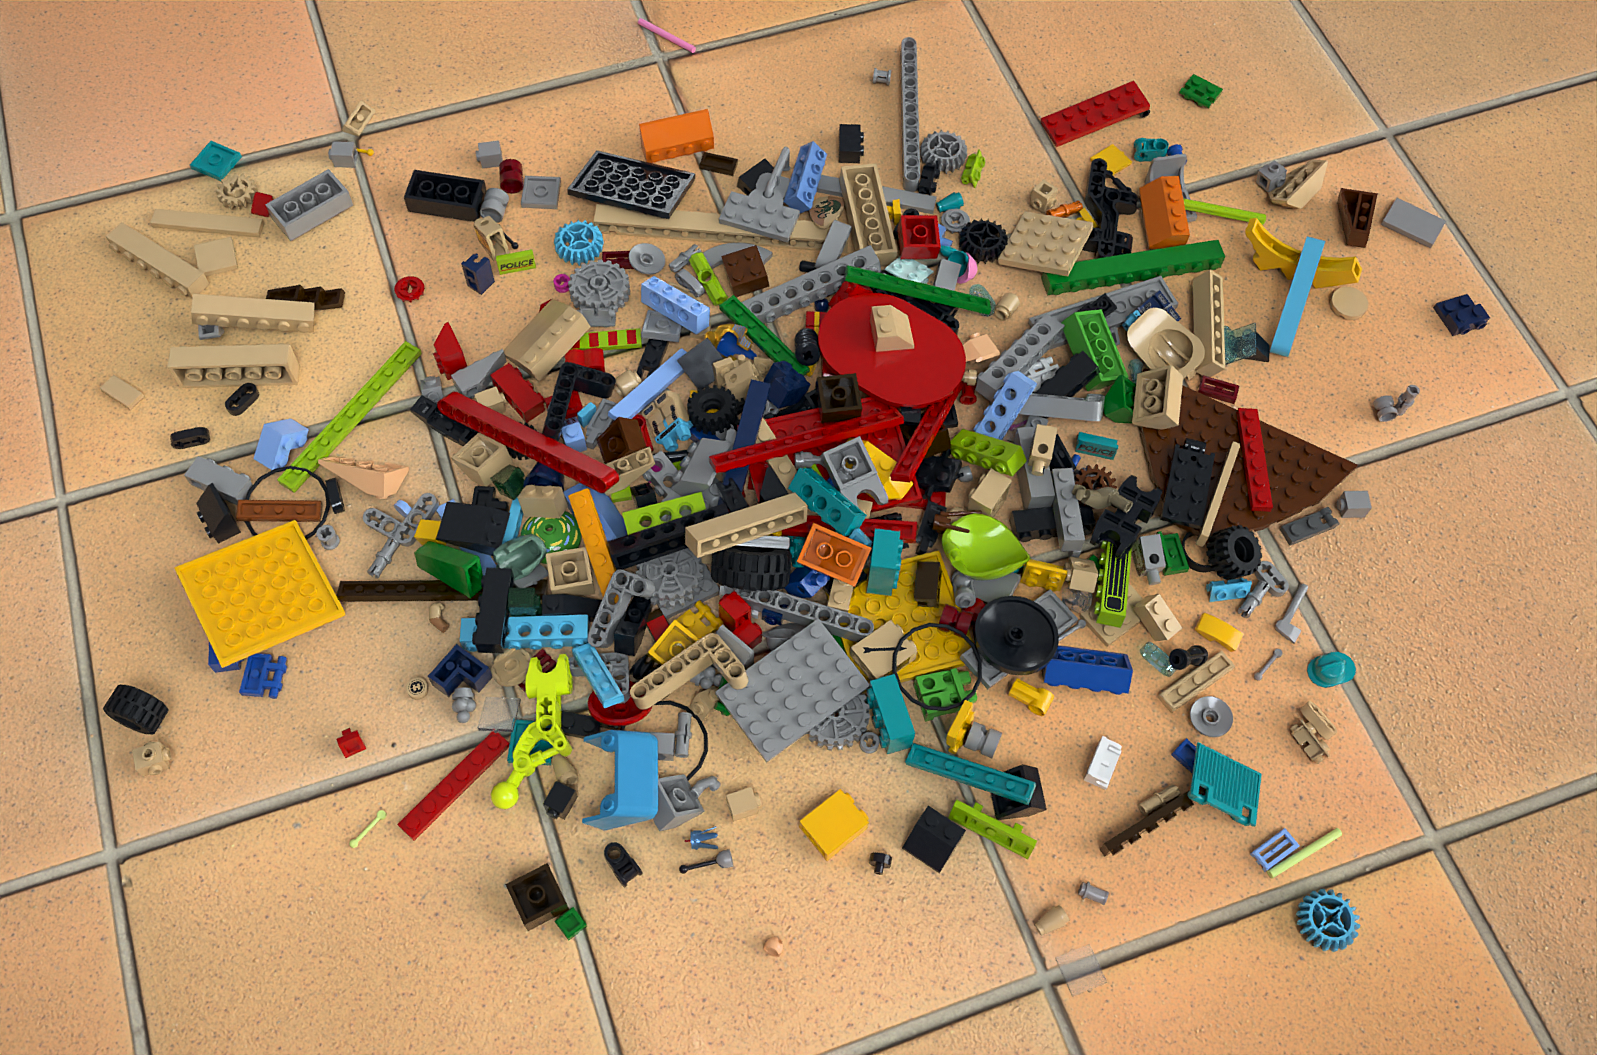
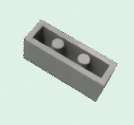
(228, 483)

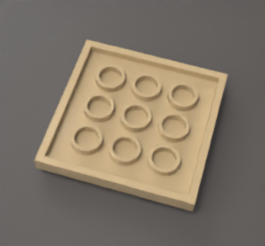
(1046, 243)

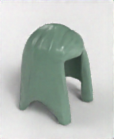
(520, 555)

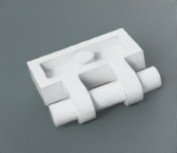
(1046, 372)

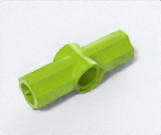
(703, 271)

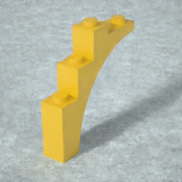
(1273, 254)

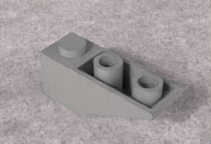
(477, 376)

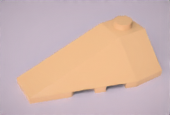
(979, 348)
(370, 478)

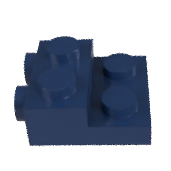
(1461, 315)

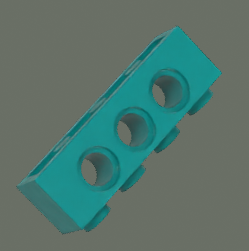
(827, 501)

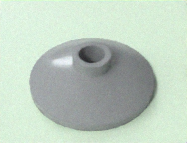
(646, 258)
(1217, 710)

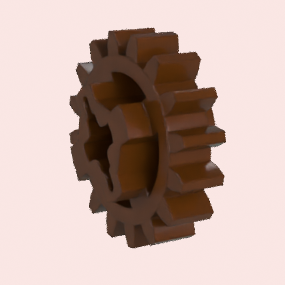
(1088, 481)

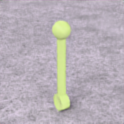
(381, 815)

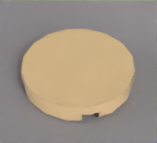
(1349, 303)
(511, 667)

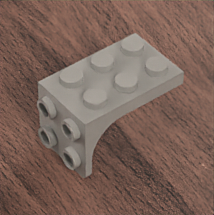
(1171, 166)

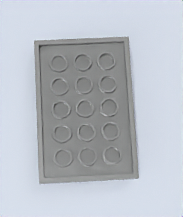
(793, 690)

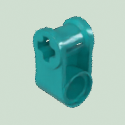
(1151, 149)

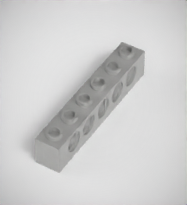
(1020, 355)

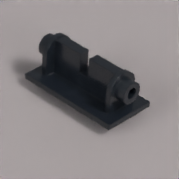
(930, 173)

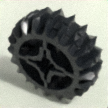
(973, 234)

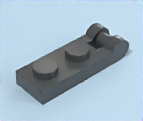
(1309, 526)

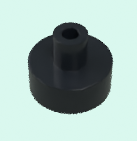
(880, 861)

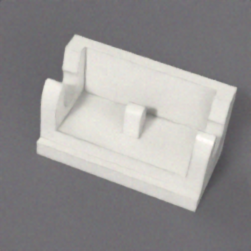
(1103, 763)

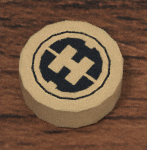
(417, 688)

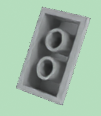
(696, 471)

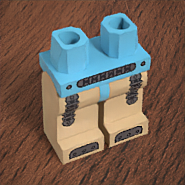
(668, 420)

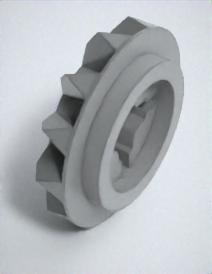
(954, 214)

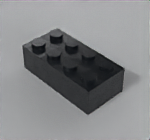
(445, 195)

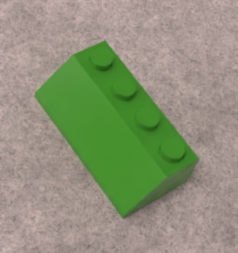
(1090, 333)

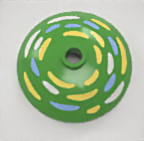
(562, 537)

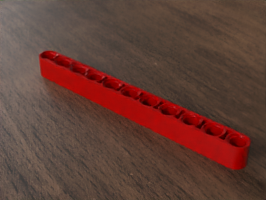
(528, 442)

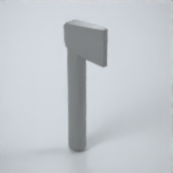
(1283, 626)

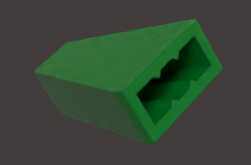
(451, 566)

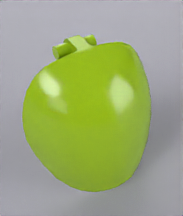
(985, 551)

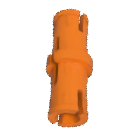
(1066, 210)

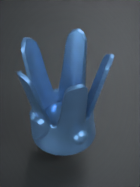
(697, 837)

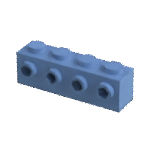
(805, 177)

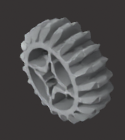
(945, 147)

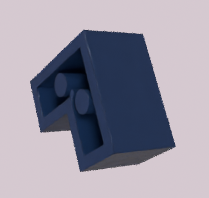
(786, 384)
(459, 667)

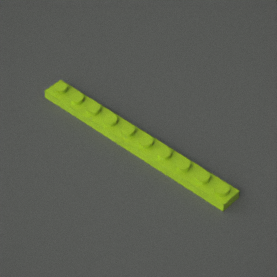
(350, 415)

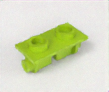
(973, 169)

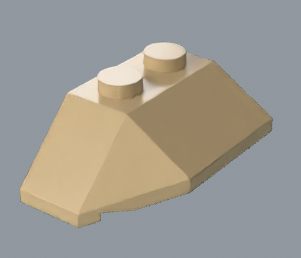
(1300, 185)

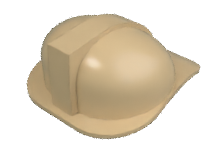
(1165, 342)

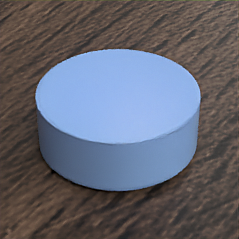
(402, 507)

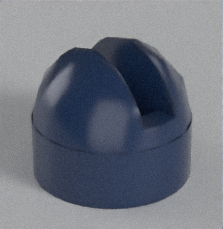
(821, 305)

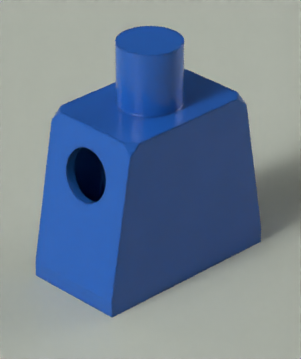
(808, 581)

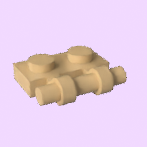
(723, 366)

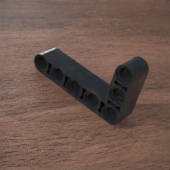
(579, 379)

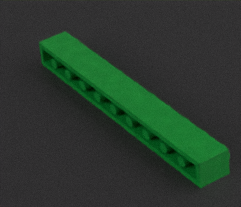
(1136, 267)

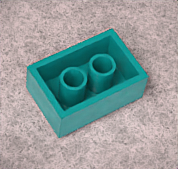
(885, 562)
(890, 714)

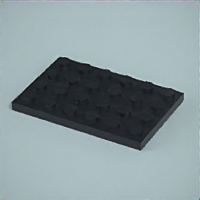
(631, 184)

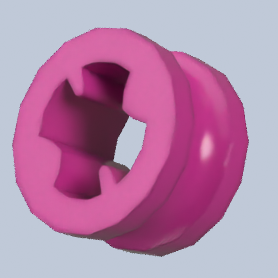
(557, 281)

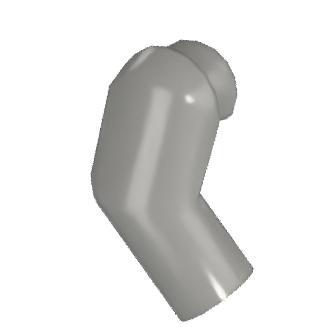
(702, 784)

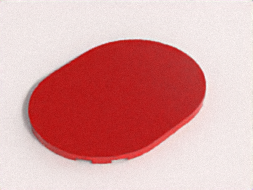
(895, 376)

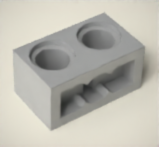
(657, 478)

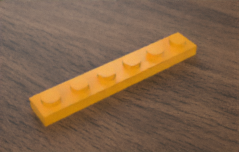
(593, 538)

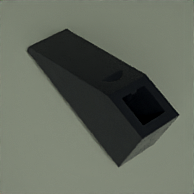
(632, 626)

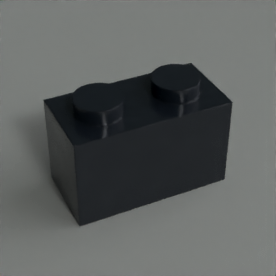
(850, 143)

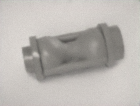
(807, 459)
(963, 594)

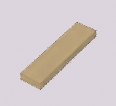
(1196, 681)

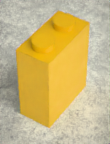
(834, 824)

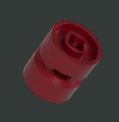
(511, 176)
(956, 619)

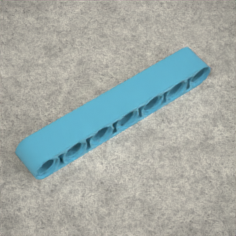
(1297, 296)

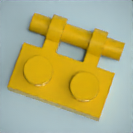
(694, 624)
(960, 727)

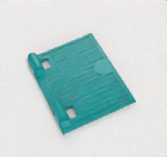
(1227, 785)

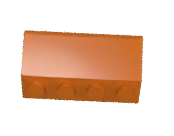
(676, 136)
(1164, 213)

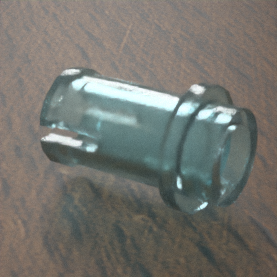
(1135, 367)

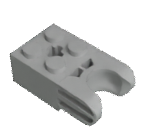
(858, 479)

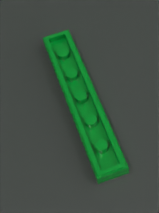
(760, 334)

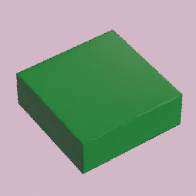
(570, 923)

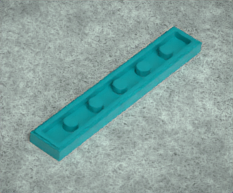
(971, 773)

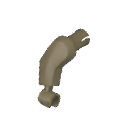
(1102, 498)

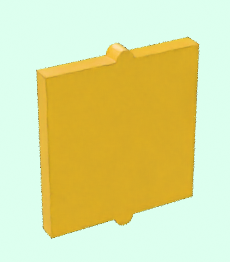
(1115, 159)

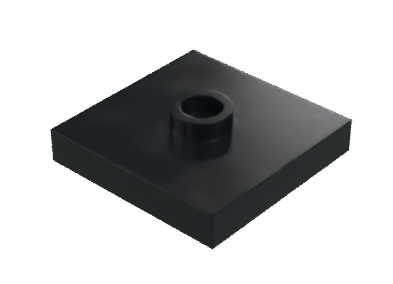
(699, 363)

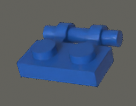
(256, 675)

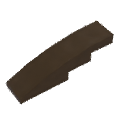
(322, 299)

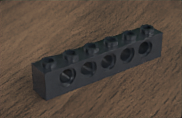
(658, 540)

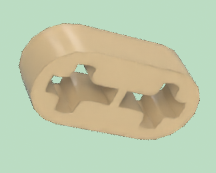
(1318, 720)

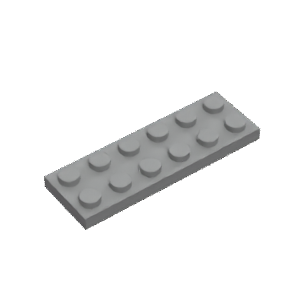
(1062, 617)

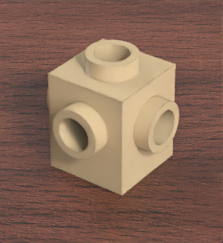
(1043, 196)
(151, 758)

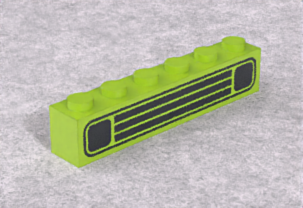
(1113, 586)

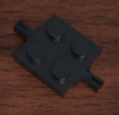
(938, 474)

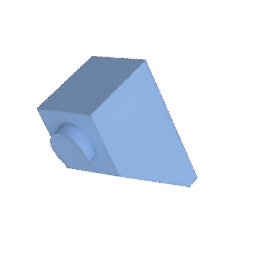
(573, 435)

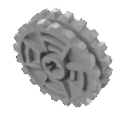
(599, 286)
(674, 577)
(845, 728)

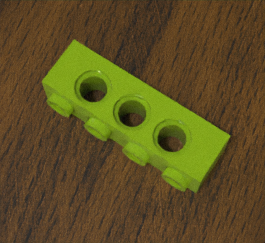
(987, 452)
(654, 512)

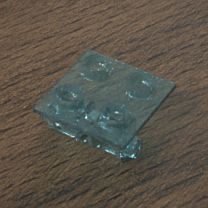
(1239, 343)

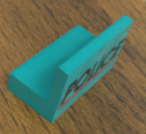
(1096, 446)

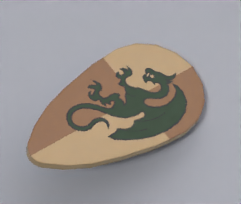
(826, 210)

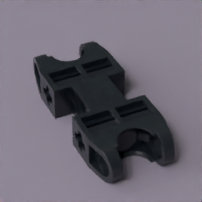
(1120, 526)

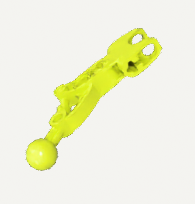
(548, 691)

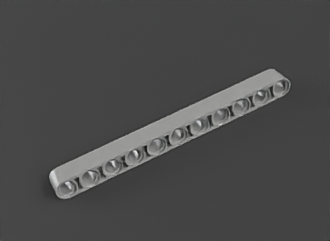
(909, 115)

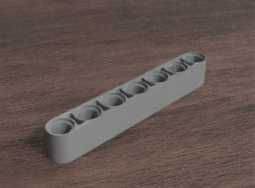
(815, 611)

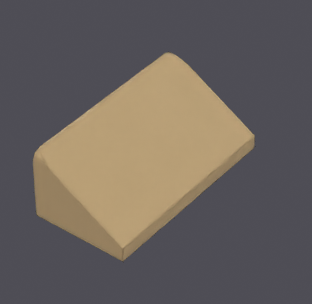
(358, 119)

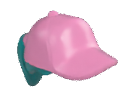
(968, 264)

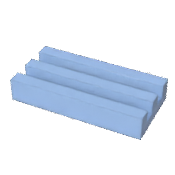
(1261, 859)

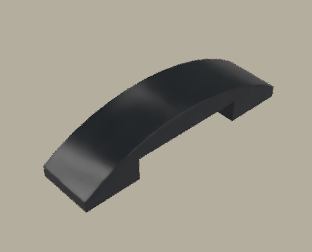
(429, 413)

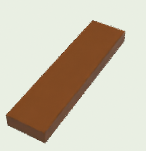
(279, 510)

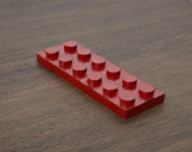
(1095, 113)

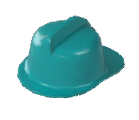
(1331, 669)

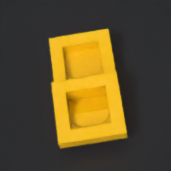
(1218, 630)

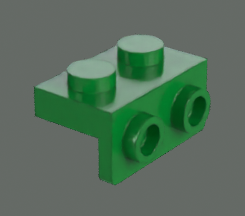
(1173, 554)

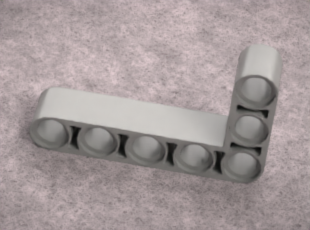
(1064, 407)

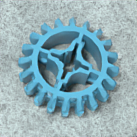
(579, 248)
(1343, 932)

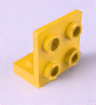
(1043, 575)

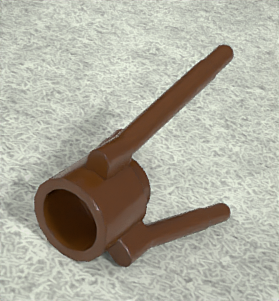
(942, 523)

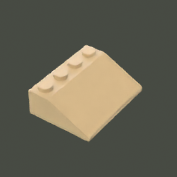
(546, 339)

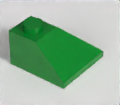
(1120, 400)

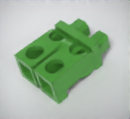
(942, 690)

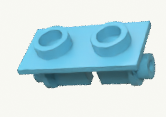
(1232, 590)

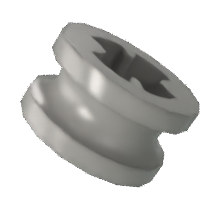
(869, 735)

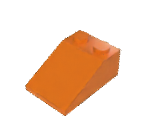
(834, 555)

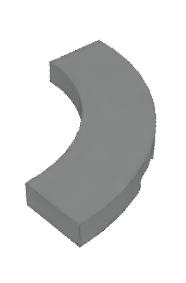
(714, 254)

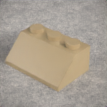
(1158, 398)

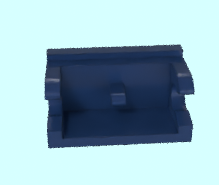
(478, 274)

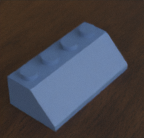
(610, 518)

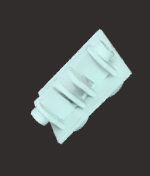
(909, 270)

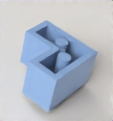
(277, 441)

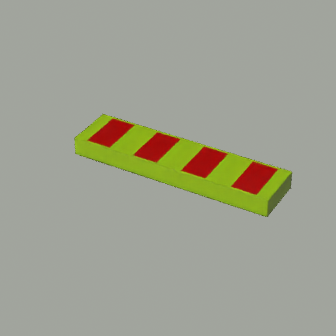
(610, 340)

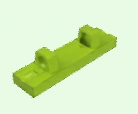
(992, 829)

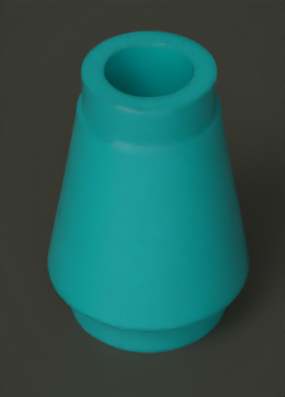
(952, 201)

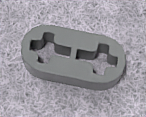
(686, 280)
(1272, 578)

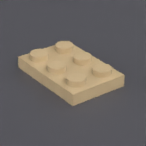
(1109, 634)

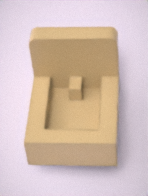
(704, 703)

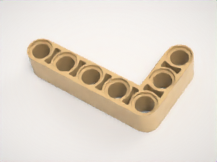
(688, 669)

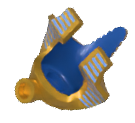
(731, 340)

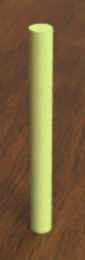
(1305, 852)

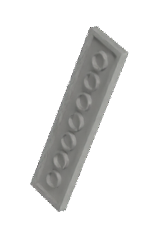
(1125, 299)

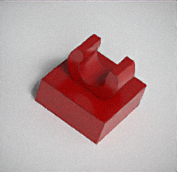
(350, 742)

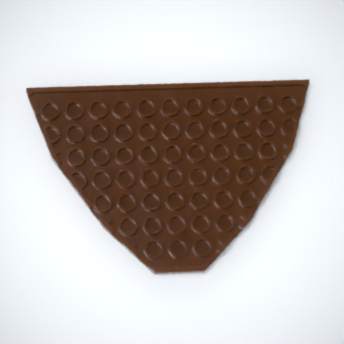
(1296, 469)

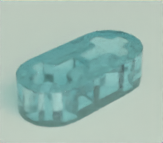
(984, 294)
(1157, 658)

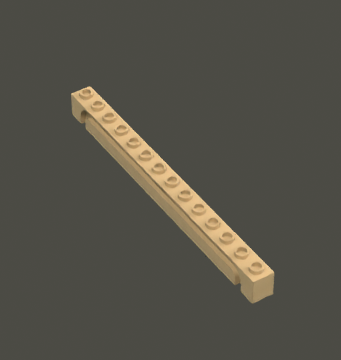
(701, 227)

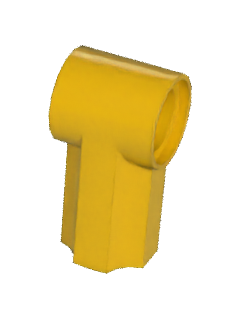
(1036, 699)

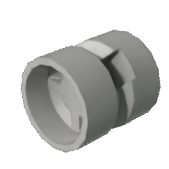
(494, 204)
(983, 739)

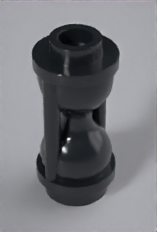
(1195, 655)

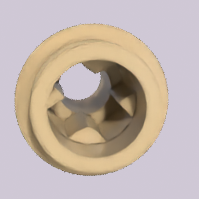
(564, 771)
(1052, 920)

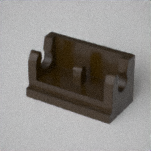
(928, 584)

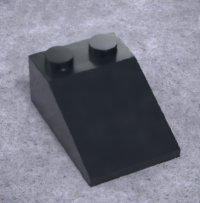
(473, 527)

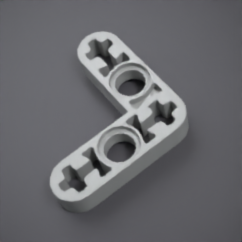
(402, 528)
(614, 668)

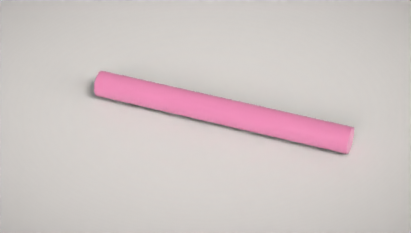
(666, 35)

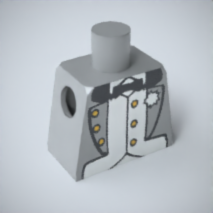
(1149, 557)

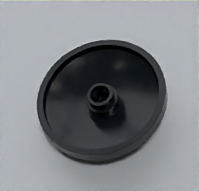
(1015, 635)

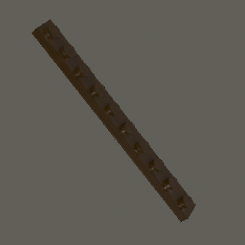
(411, 591)

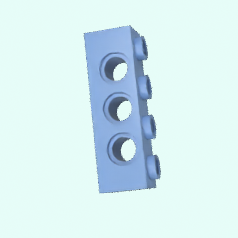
(675, 305)
(1023, 387)

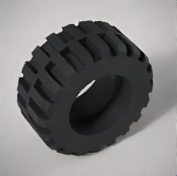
(751, 568)

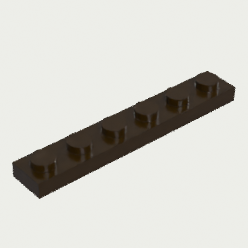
(1148, 824)

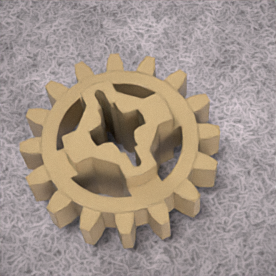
(236, 190)

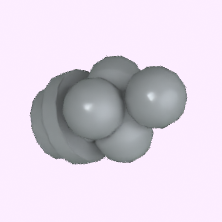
(707, 678)
(463, 703)

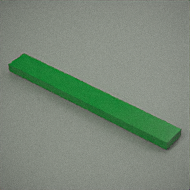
(917, 290)

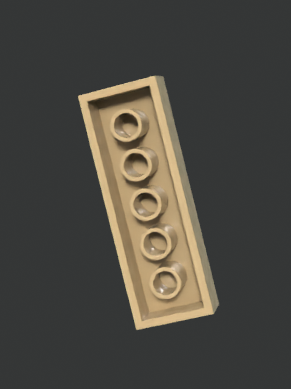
(868, 211)
(234, 365)

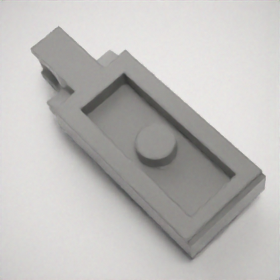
(599, 423)

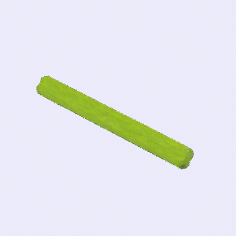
(1223, 211)

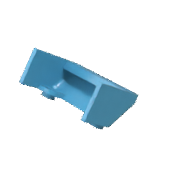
(635, 778)

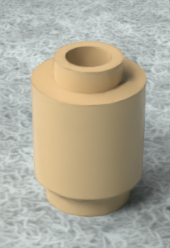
(1006, 306)

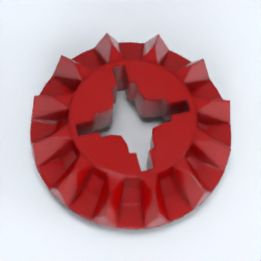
(402, 287)

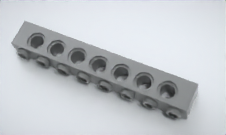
(812, 280)

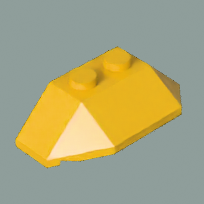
(884, 467)

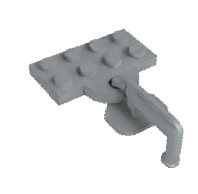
(763, 208)

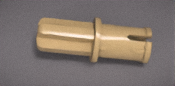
(1159, 800)

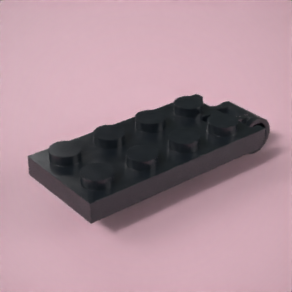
(1188, 484)

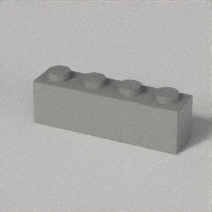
(1067, 511)

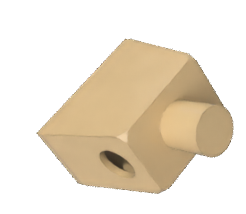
(739, 379)

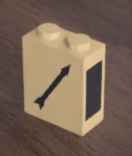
(876, 651)

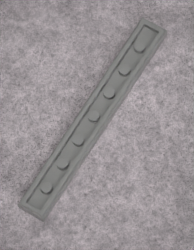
(917, 201)

